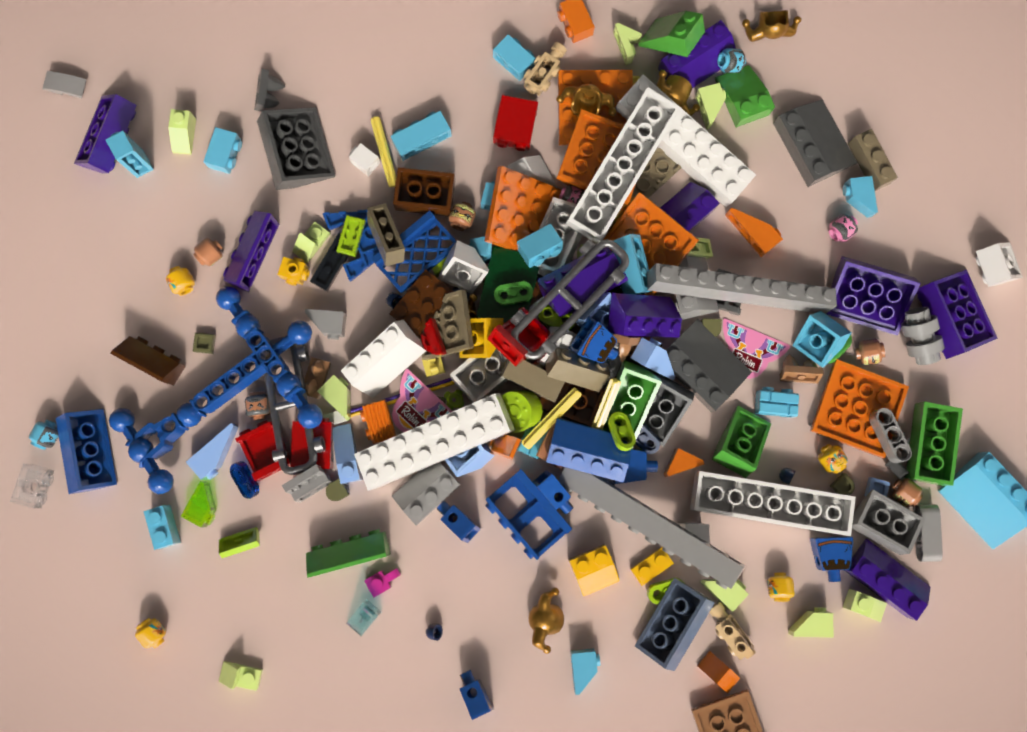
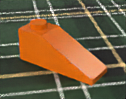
(756, 232)
(505, 446)

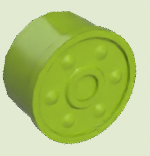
(523, 409)

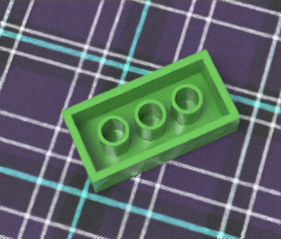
(934, 443)

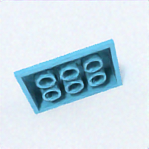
(988, 499)

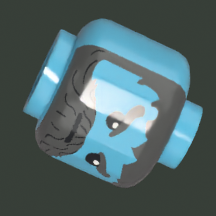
(731, 60)
(44, 434)

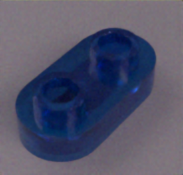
(243, 479)

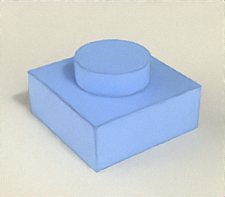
(877, 485)

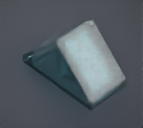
(363, 617)

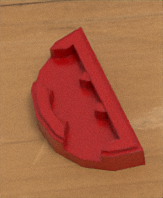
(432, 339)

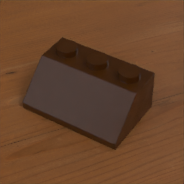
(149, 359)

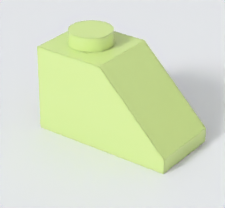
(710, 102)
(181, 131)
(337, 395)
(729, 597)
(864, 605)
(814, 624)

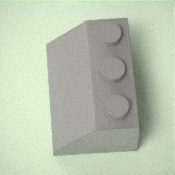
(695, 306)
(425, 492)
(887, 523)

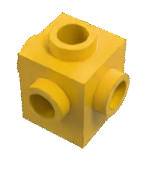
(293, 271)

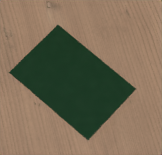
(504, 268)

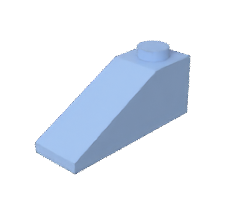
(653, 357)
(344, 453)
(212, 455)

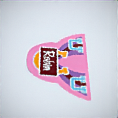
(752, 347)
(416, 404)

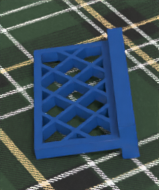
(409, 238)

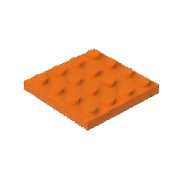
(608, 81)
(588, 148)
(517, 207)
(661, 235)
(848, 402)

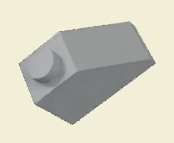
(329, 322)

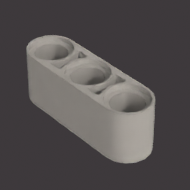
(881, 430)
(930, 537)

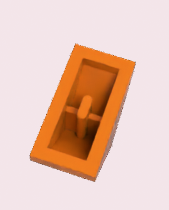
(681, 462)
(718, 672)

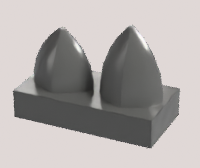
(266, 83)

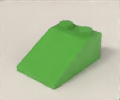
(674, 33)
(745, 96)
(742, 442)

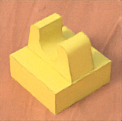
(433, 367)

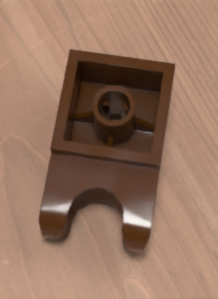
(581, 415)

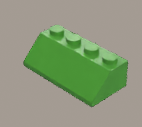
(634, 394)
(347, 554)

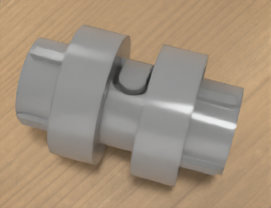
(921, 329)

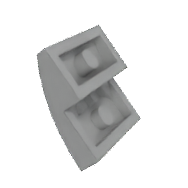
(307, 483)

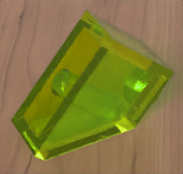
(201, 506)

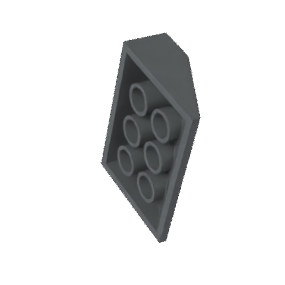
(814, 142)
(295, 147)
(706, 366)
(667, 407)

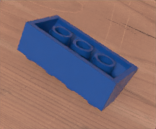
(587, 450)
(85, 451)

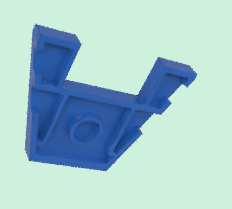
(367, 245)

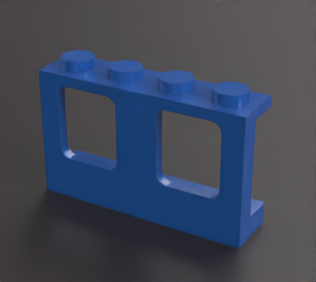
(536, 507)

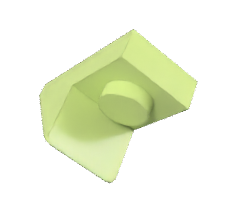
(625, 39)
(310, 242)
(702, 249)
(240, 675)

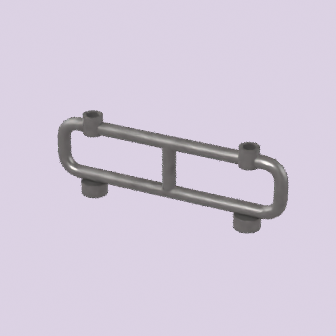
(589, 251)
(316, 444)

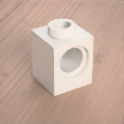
(364, 159)

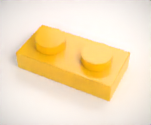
(651, 566)

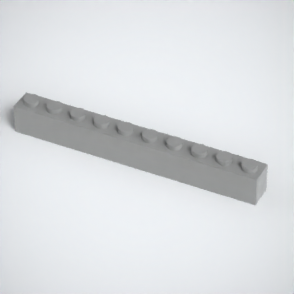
(740, 288)
(654, 526)

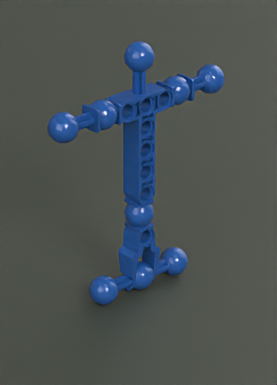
(190, 414)

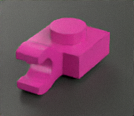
(380, 582)

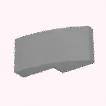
(64, 83)

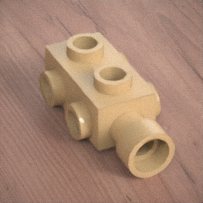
(539, 73)
(732, 634)

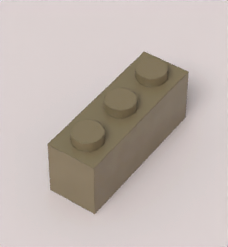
(872, 159)
(385, 234)
(576, 370)
(533, 379)

